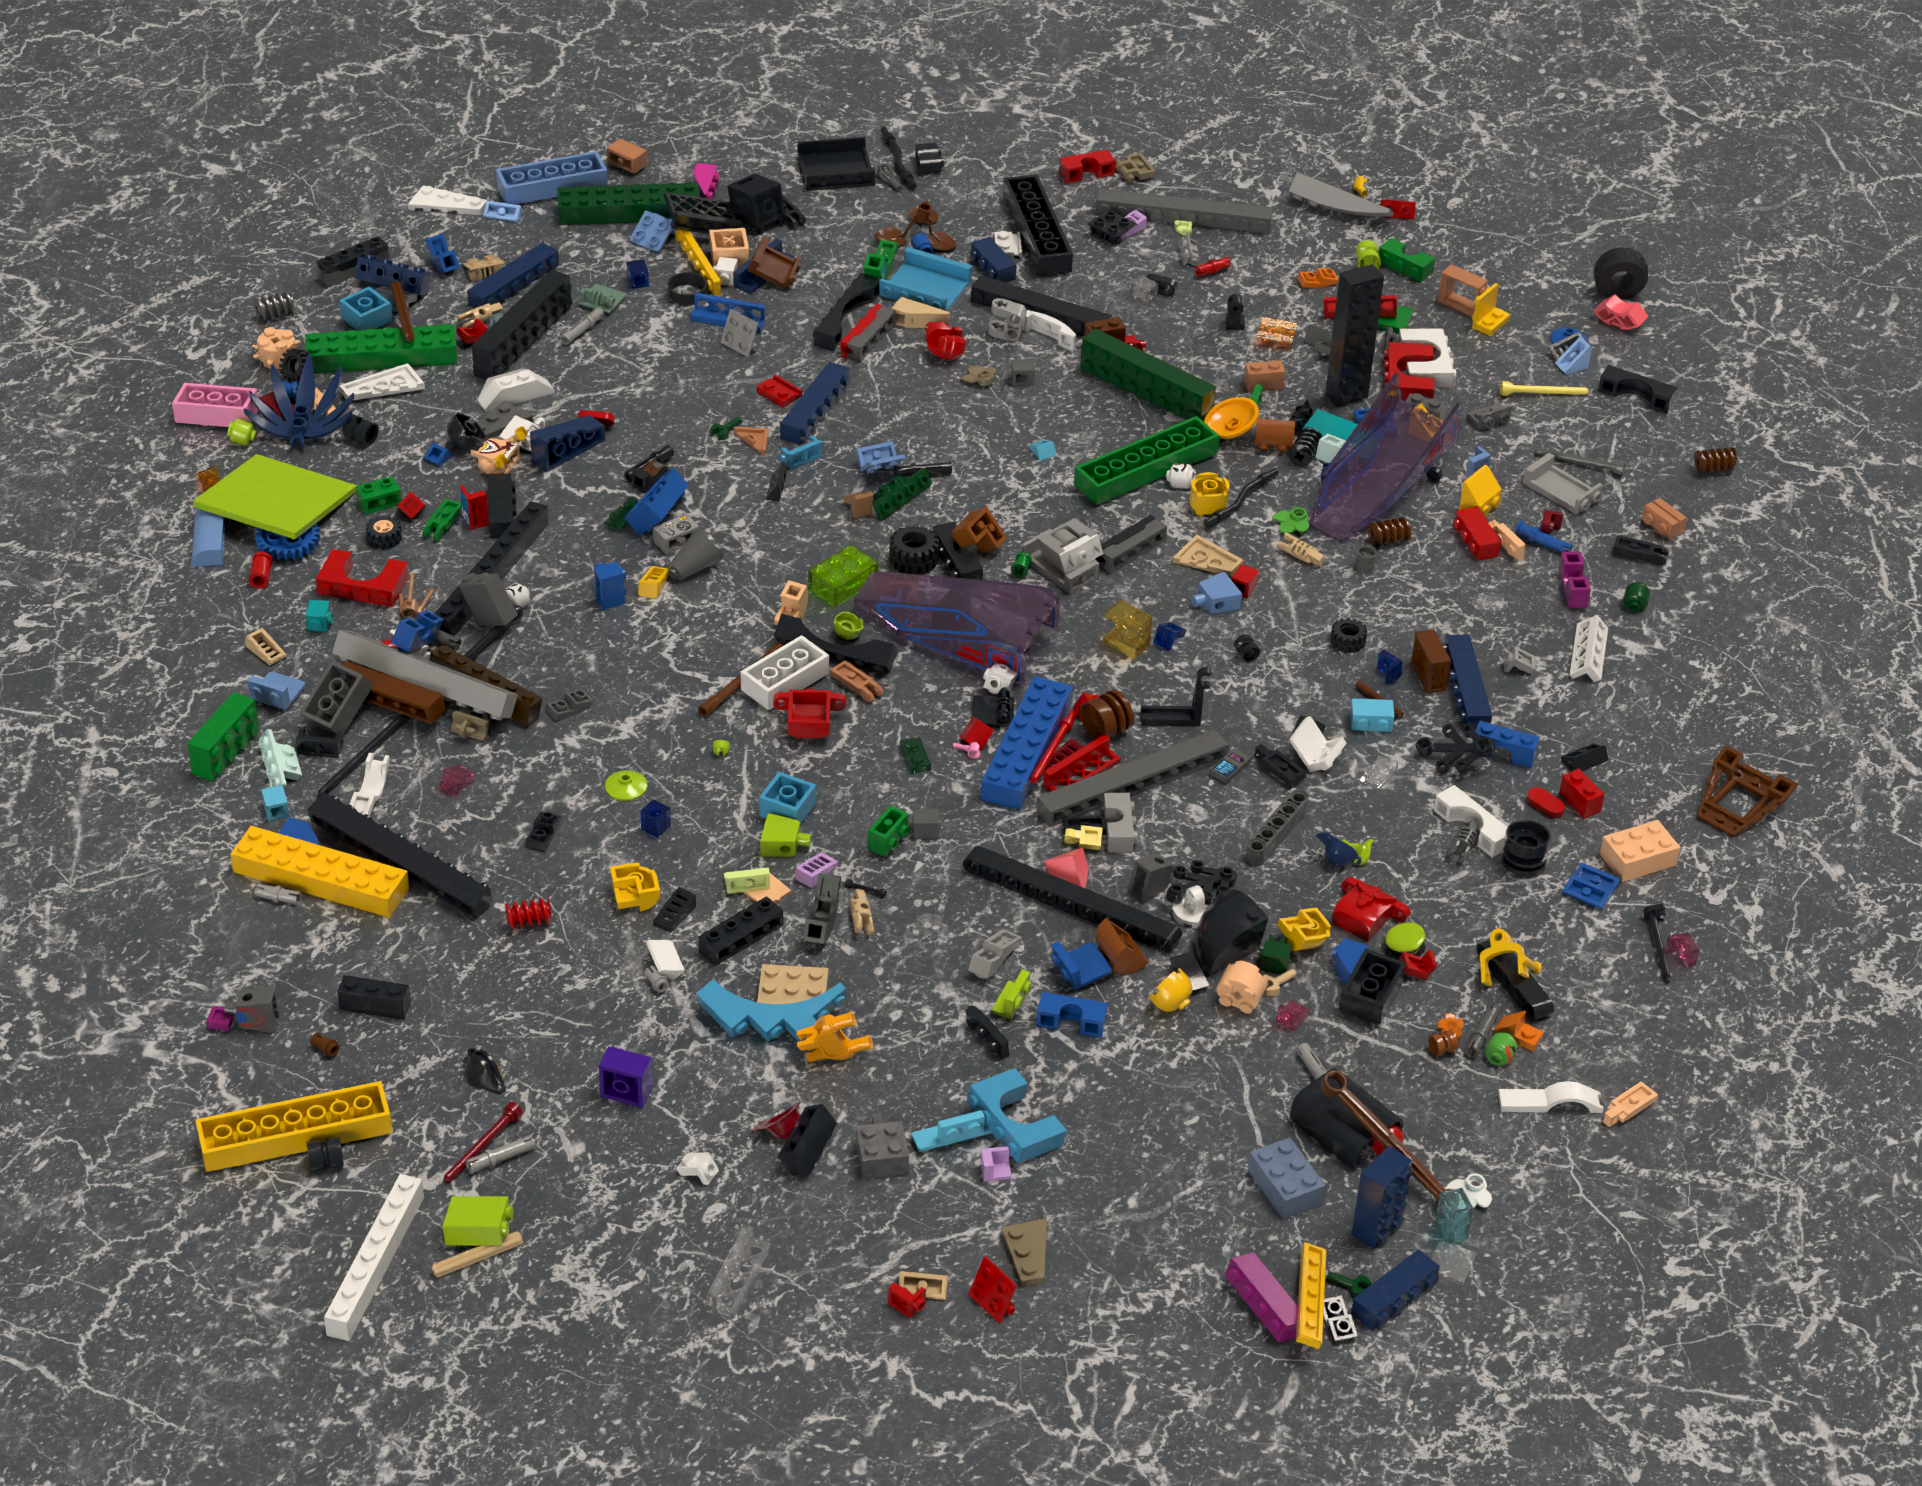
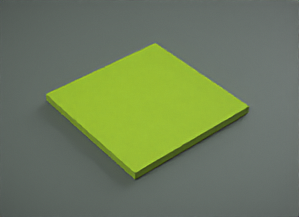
(275, 496)

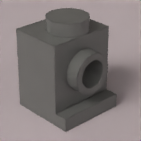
(1022, 373)

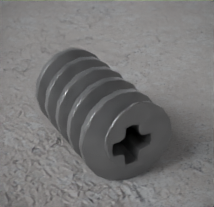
(274, 304)

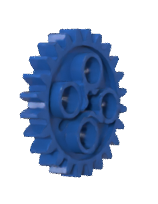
(287, 547)

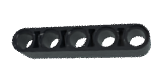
(1524, 991)

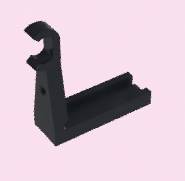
(1179, 714)

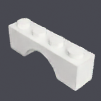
(1457, 806)

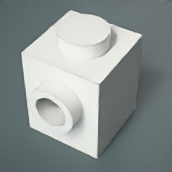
(725, 270)

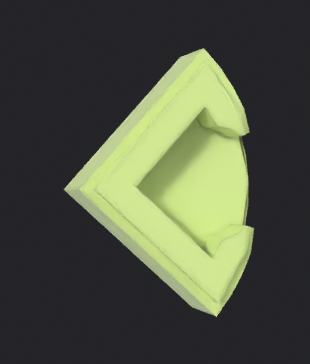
(1183, 227)

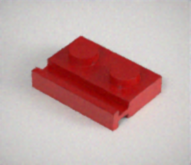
(779, 391)

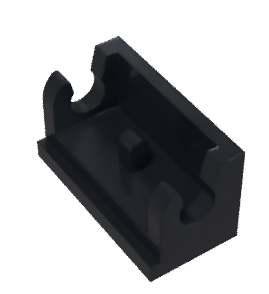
(319, 745)

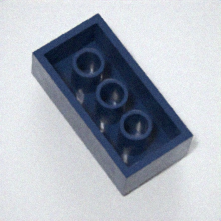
(1382, 1197)

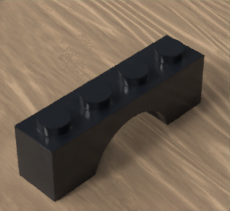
(1619, 381)
(958, 564)

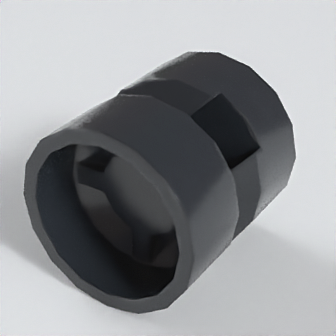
(361, 430)
(325, 1153)

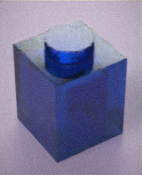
(637, 274)
(655, 818)

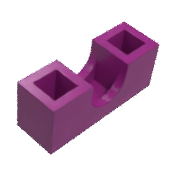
(1575, 586)

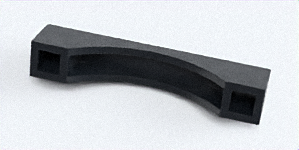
(861, 292)
(874, 654)

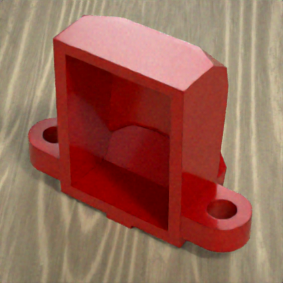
(809, 711)
(1366, 909)

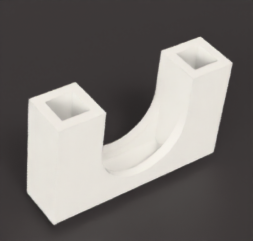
(1442, 367)

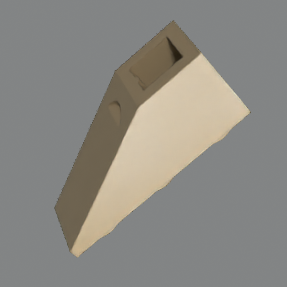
(916, 315)

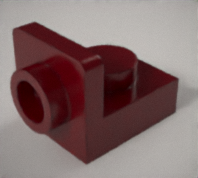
(1550, 521)

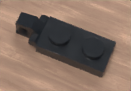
(1279, 765)

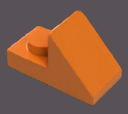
(1522, 1033)

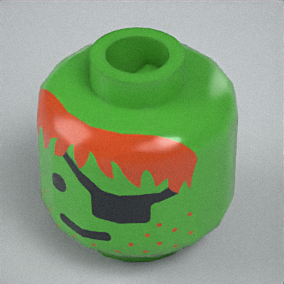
(1501, 1049)

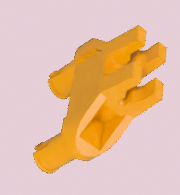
(830, 1040)

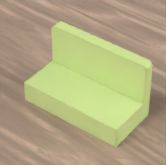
(747, 880)

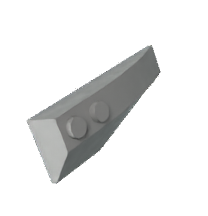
(1332, 198)

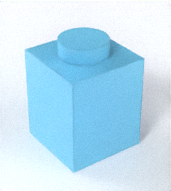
(275, 803)

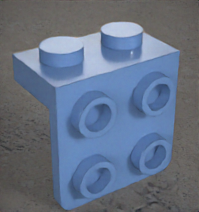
(652, 231)
(878, 456)
(275, 689)

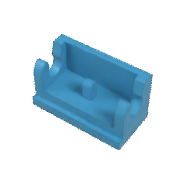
(802, 454)

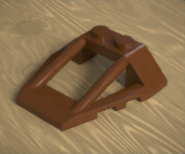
(1752, 780)

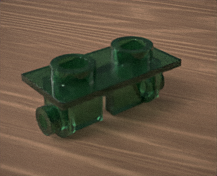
(616, 518)

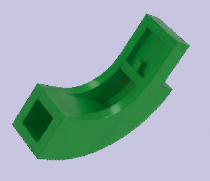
(882, 262)

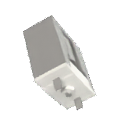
(1070, 546)

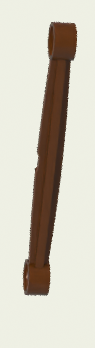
(1380, 1131)

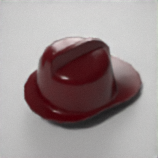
(781, 1124)

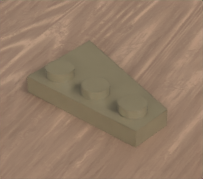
(1027, 1250)

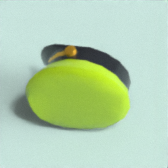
(1406, 938)

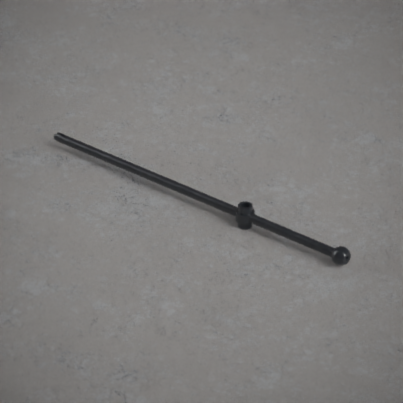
(402, 718)

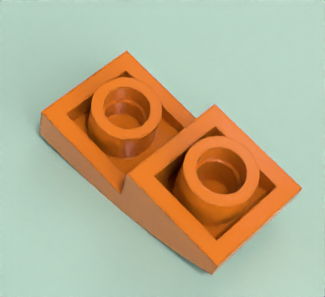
(1321, 278)

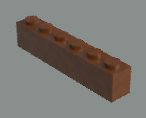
(401, 695)

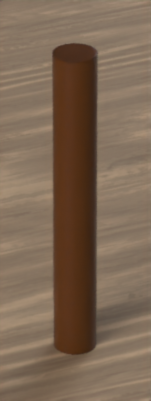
(1373, 695)

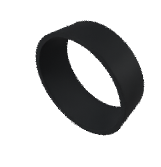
(683, 279)

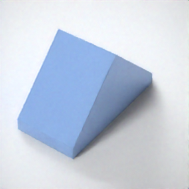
(1576, 357)

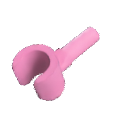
(973, 749)

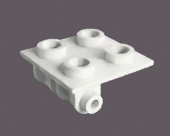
(516, 422)

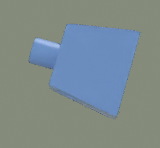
(1218, 594)

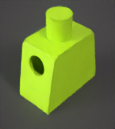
(782, 837)

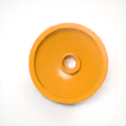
(1232, 417)

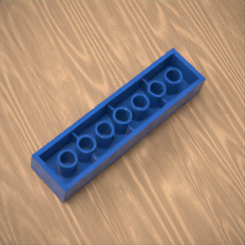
(1026, 742)

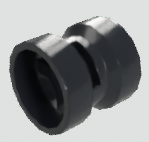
(1247, 648)

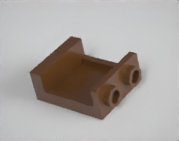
(774, 265)

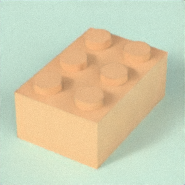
(1639, 850)

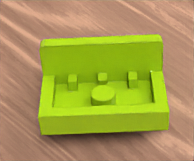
(1013, 996)

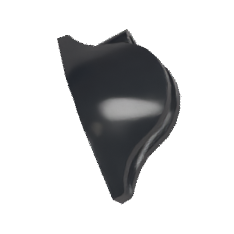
(483, 1071)

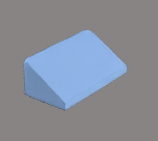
(502, 211)

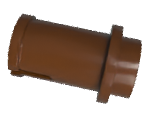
(328, 1046)

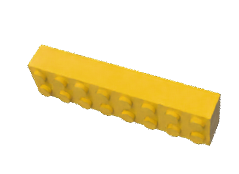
(320, 871)
(287, 1125)

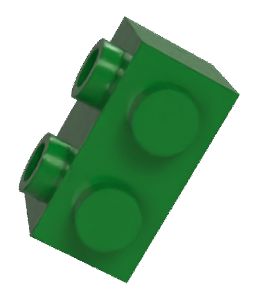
(378, 495)
(888, 831)

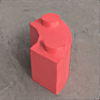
(1620, 313)

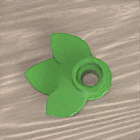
(1292, 520)

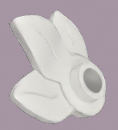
(1475, 1189)

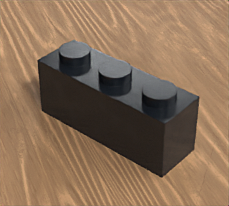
(374, 997)
(807, 1139)

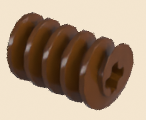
(1715, 458)
(1389, 530)

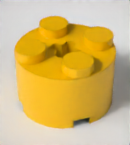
(1208, 493)

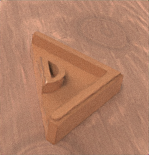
(754, 437)

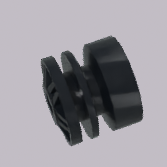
(1526, 848)

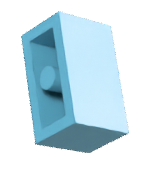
(1372, 715)

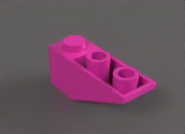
(707, 179)

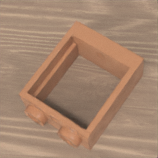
(1453, 300)

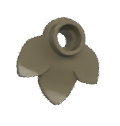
(979, 374)

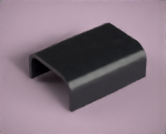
(1333, 1123)

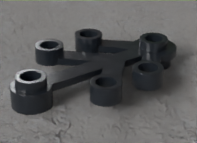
(1457, 748)
(1224, 876)

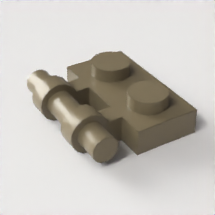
(1138, 167)

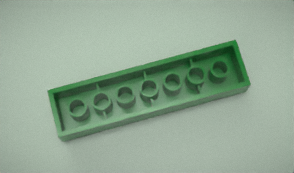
(381, 348)
(1145, 460)

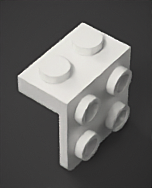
(1314, 748)

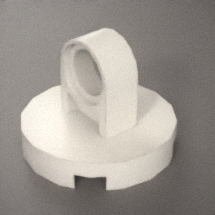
(1191, 907)

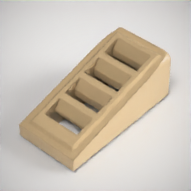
(262, 636)

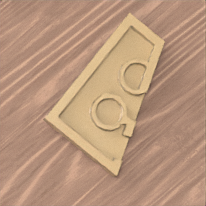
(1207, 556)

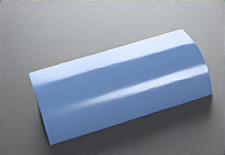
(208, 539)

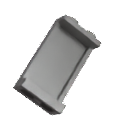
(1560, 486)
(1068, 582)

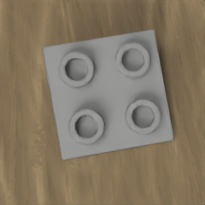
(740, 333)

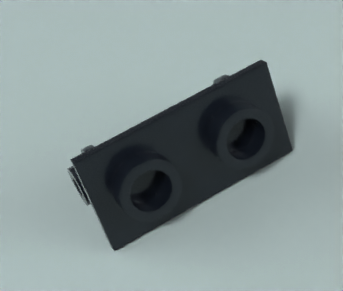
(1301, 416)

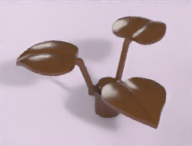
(923, 214)

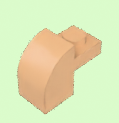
(794, 600)

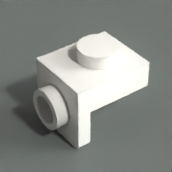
(698, 1164)

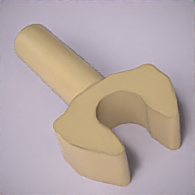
(1274, 983)

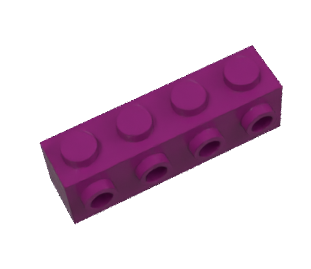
(1264, 1295)

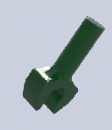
(723, 430)
(1352, 1284)

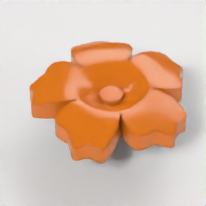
(1450, 1023)

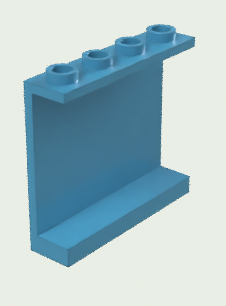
(928, 279)

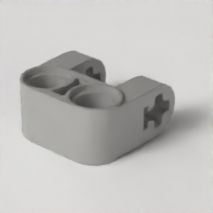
(1015, 320)

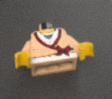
(499, 455)

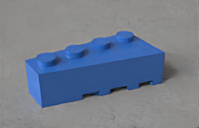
(657, 502)

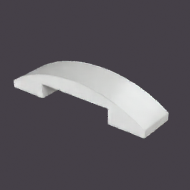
(1051, 327)

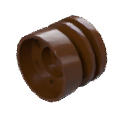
(1107, 715)

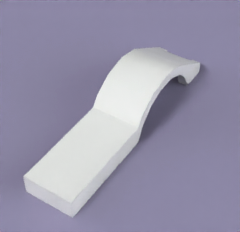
(372, 785)
(1543, 1099)

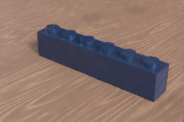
(514, 276)
(815, 403)
(1467, 681)

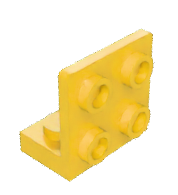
(1486, 316)

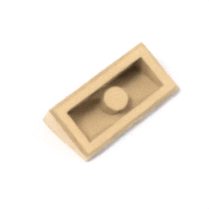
(934, 1284)

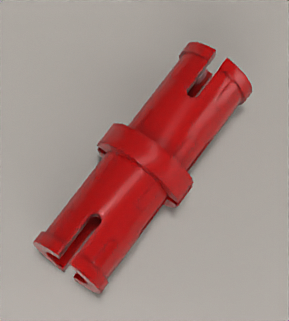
(1212, 266)

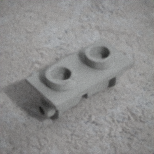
(1188, 251)

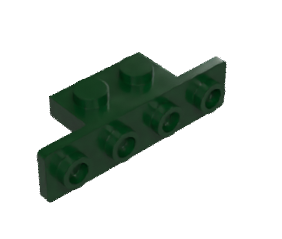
(899, 492)

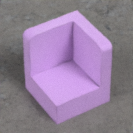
(995, 1164)

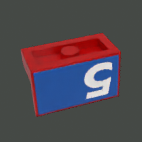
(474, 508)

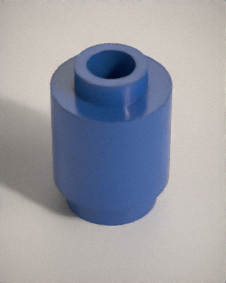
(921, 243)

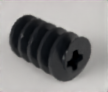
(1304, 446)

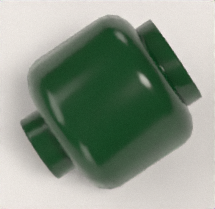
(1636, 596)

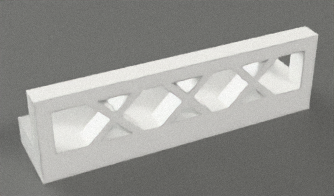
(1594, 647)

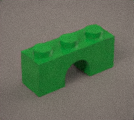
(1415, 266)

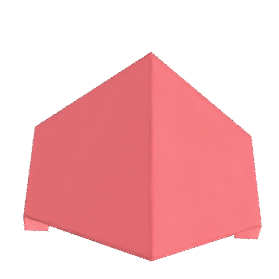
(1069, 867)

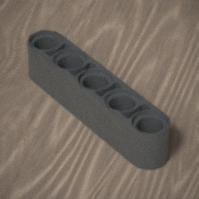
(1277, 827)

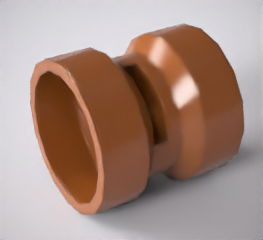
(1442, 1043)

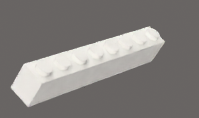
(374, 1257)

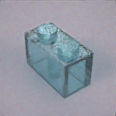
(1454, 1215)

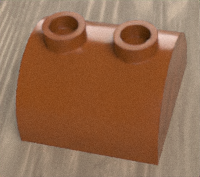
(1274, 433)
(1119, 948)

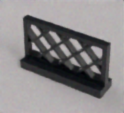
(700, 221)

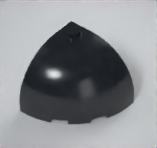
(1229, 931)

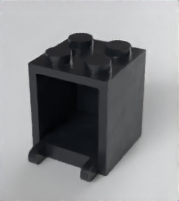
(757, 201)

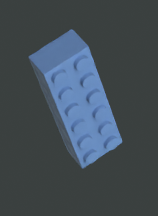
(542, 178)

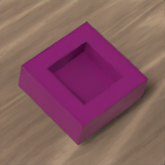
(218, 1019)

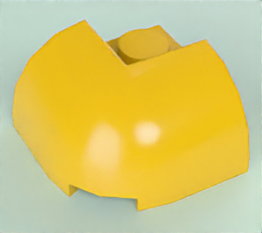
(634, 886)
(1305, 930)

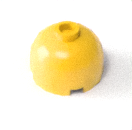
(1173, 992)

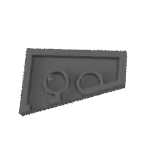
(499, 418)

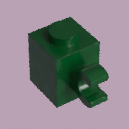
(1275, 955)

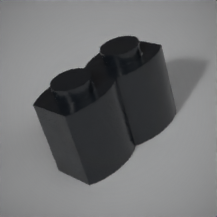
(928, 158)

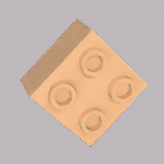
(729, 244)

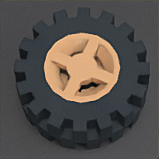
(383, 532)

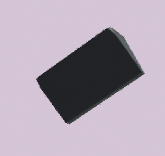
(777, 483)
(1586, 757)

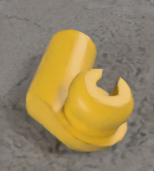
(1358, 186)

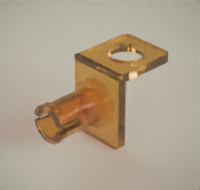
(208, 477)

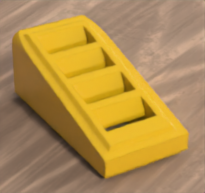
(652, 582)

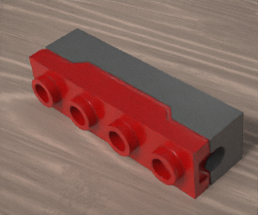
(868, 332)

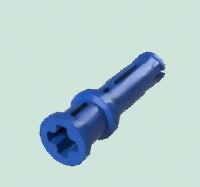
(1534, 535)

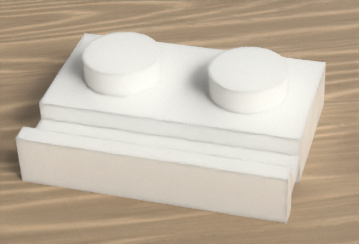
(1009, 243)

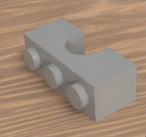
(1120, 822)

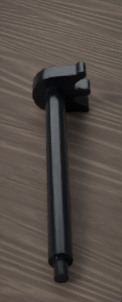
(1653, 914)

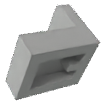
(1519, 658)

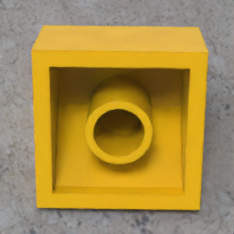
(1481, 491)

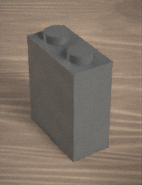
(487, 599)

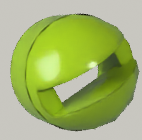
(721, 746)

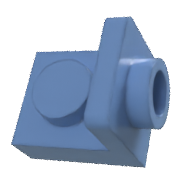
(1479, 460)

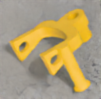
(1501, 944)

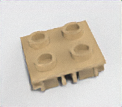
(475, 265)

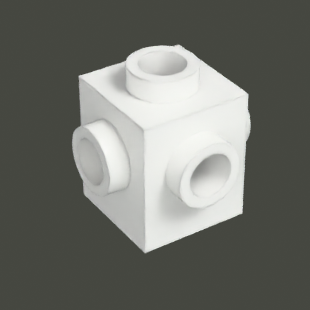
(999, 677)

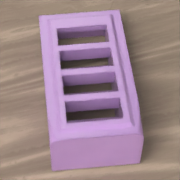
(1138, 218)
(803, 871)

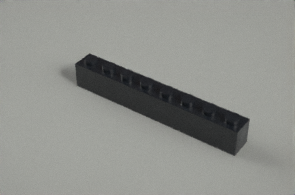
(1073, 315)

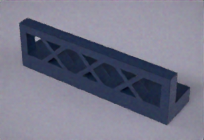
(743, 277)

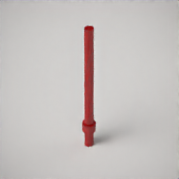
(1065, 726)

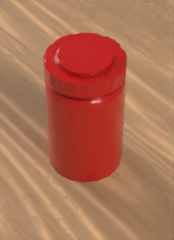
(260, 570)

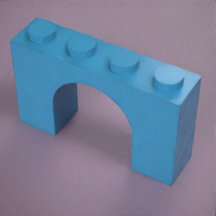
(1023, 1140)

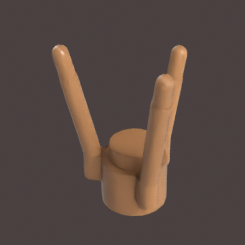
(410, 606)

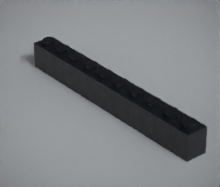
(498, 560)
(394, 850)

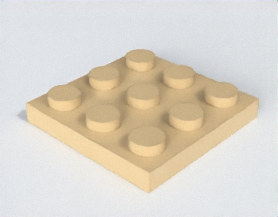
(791, 983)

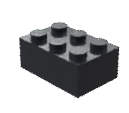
(1372, 986)

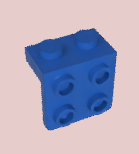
(1080, 965)

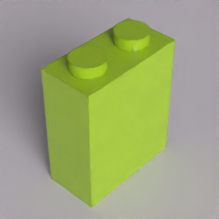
(477, 1220)

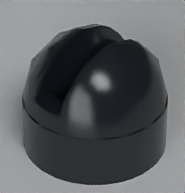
(1434, 474)

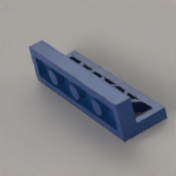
(714, 315)

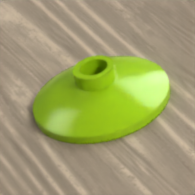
(626, 785)

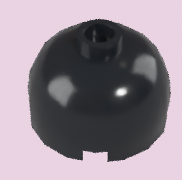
(464, 433)

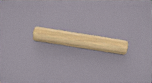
(475, 1255)

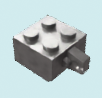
(882, 1148)

